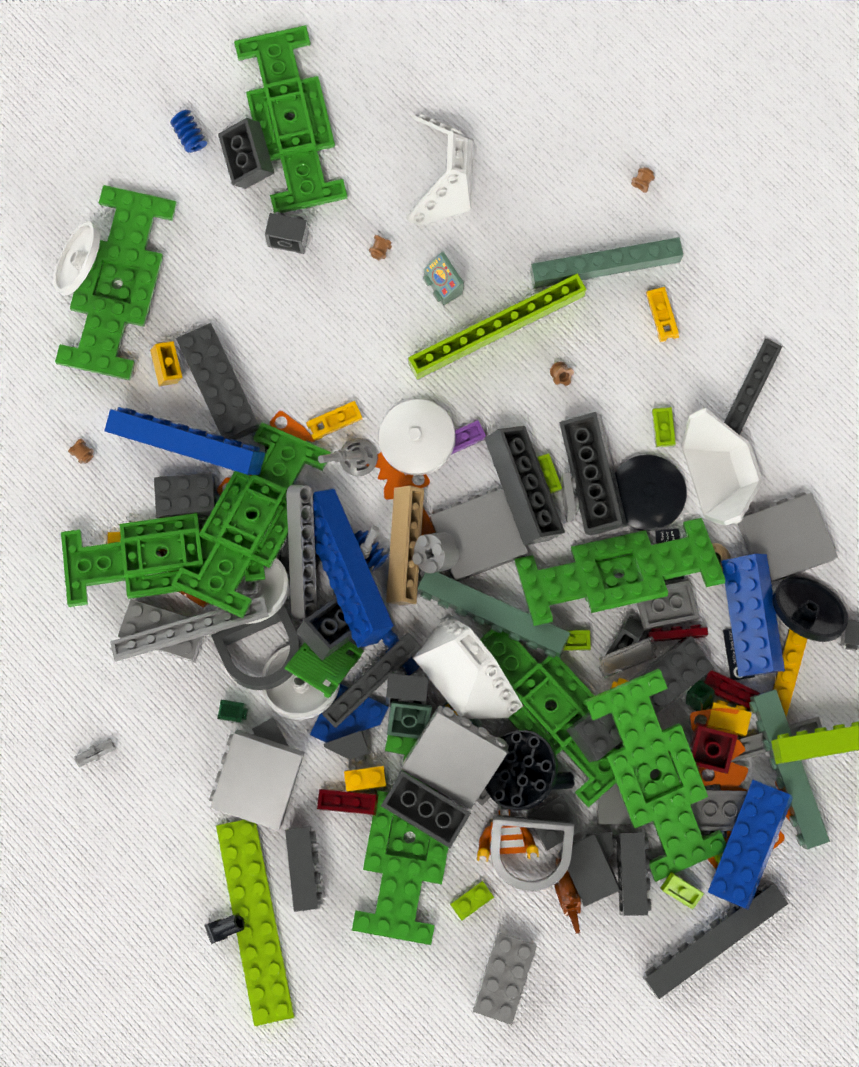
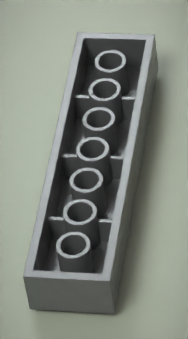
(680, 668)

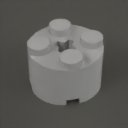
(435, 552)

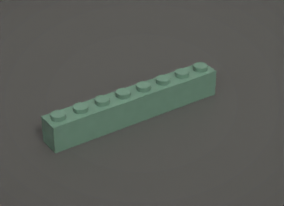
(607, 262)
(493, 613)
(791, 775)

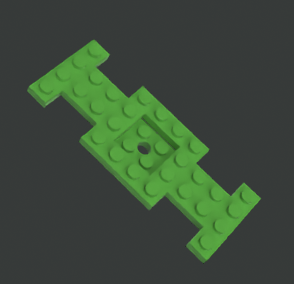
(296, 138)
(126, 261)
(238, 537)
(137, 557)
(642, 571)
(545, 682)
(659, 798)
(401, 869)

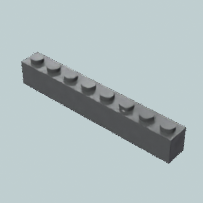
(714, 941)

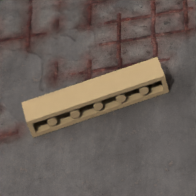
(404, 534)

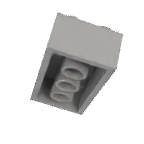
(144, 617)
(504, 978)

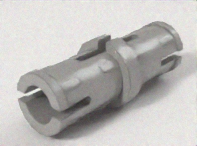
(82, 758)

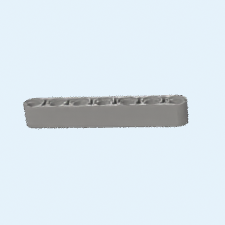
(301, 551)

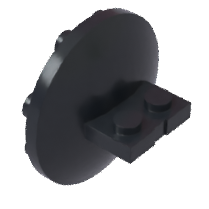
(525, 773)

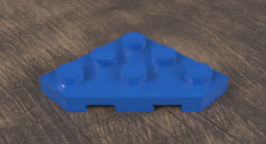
(366, 716)

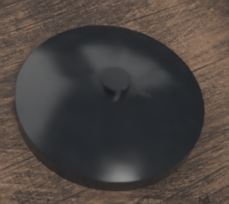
(650, 491)
(810, 609)

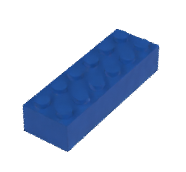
(752, 615)
(750, 844)

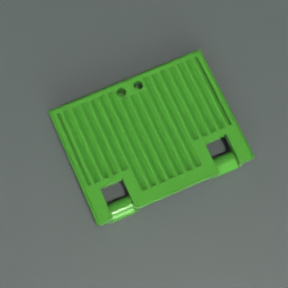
(334, 668)

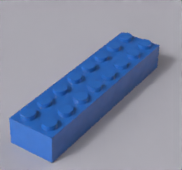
(185, 440)
(348, 571)

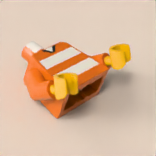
(512, 840)

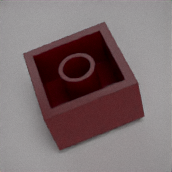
(713, 747)

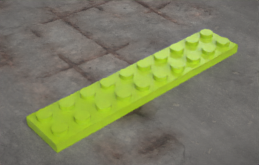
(259, 940)

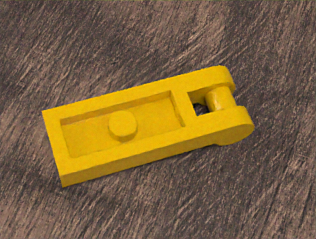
(662, 314)
(334, 420)

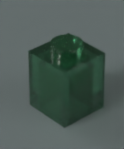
(700, 696)
(232, 711)

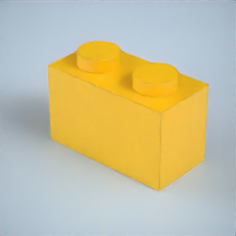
(166, 363)
(734, 722)
(365, 779)

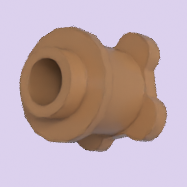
(643, 179)
(380, 247)
(561, 373)
(81, 451)

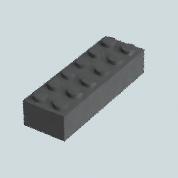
(218, 383)
(593, 473)
(524, 485)

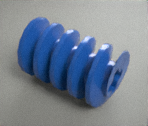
(187, 131)
(375, 558)

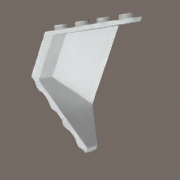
(453, 190)
(720, 468)
(466, 673)

